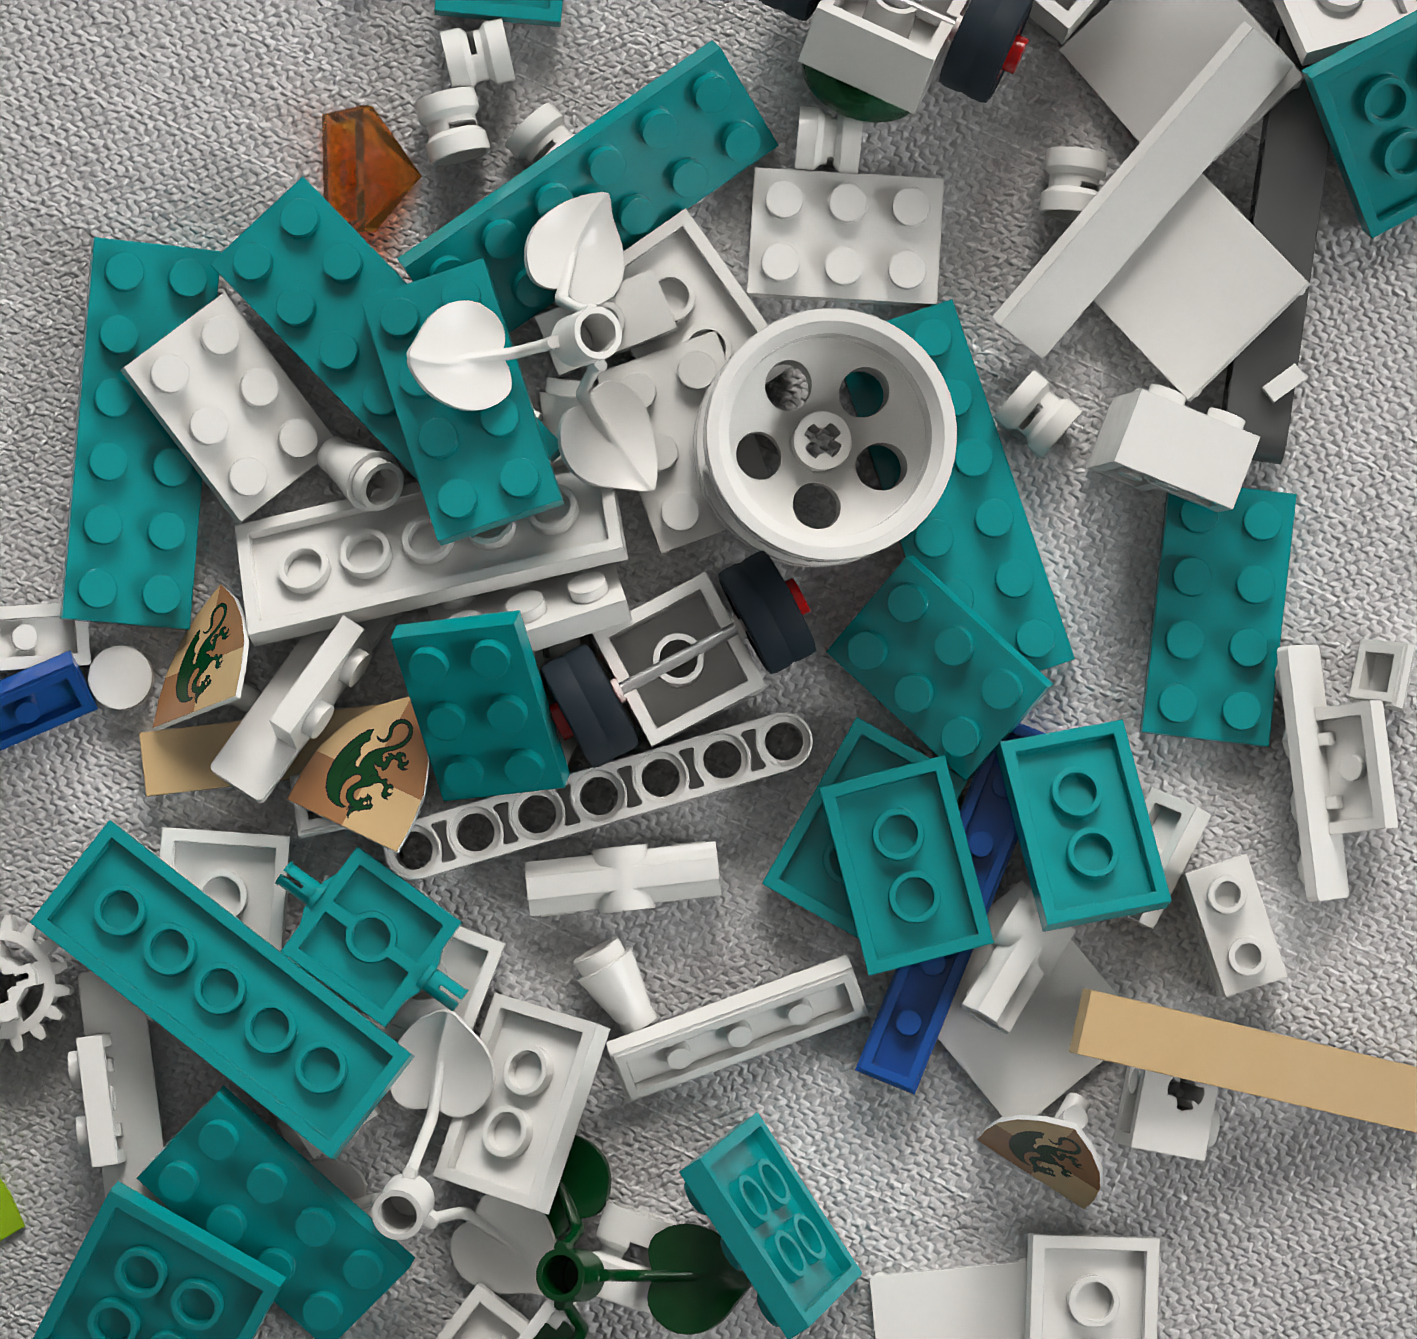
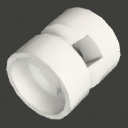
(616, 1230)

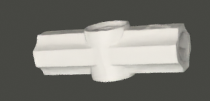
(622, 878)
(1015, 966)

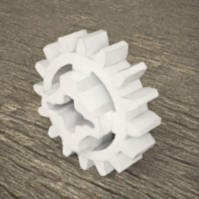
(43, 972)

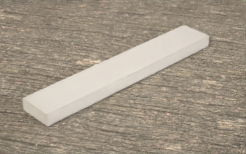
(1143, 190)

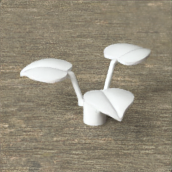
(463, 355)
(454, 1076)

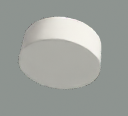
(121, 677)

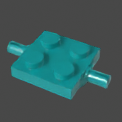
(371, 936)

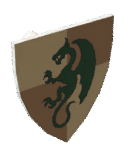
(208, 664)
(369, 775)
(1051, 1149)

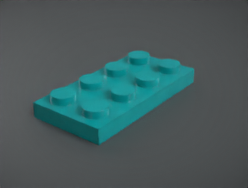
(469, 464)
(1218, 619)
(274, 1205)

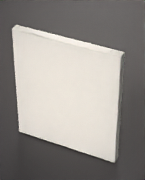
(1151, 50)
(1200, 289)
(1033, 1061)
(951, 1302)

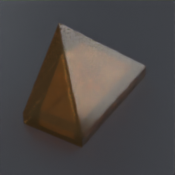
(363, 167)

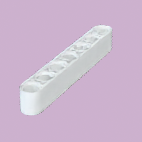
(632, 797)

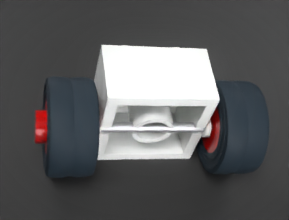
(900, 44)
(680, 659)

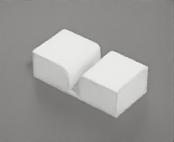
(1283, 383)

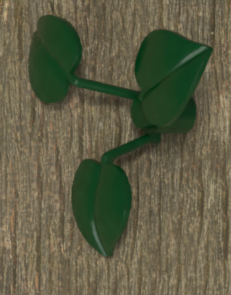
(689, 1277)

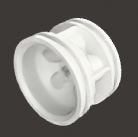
(913, 422)

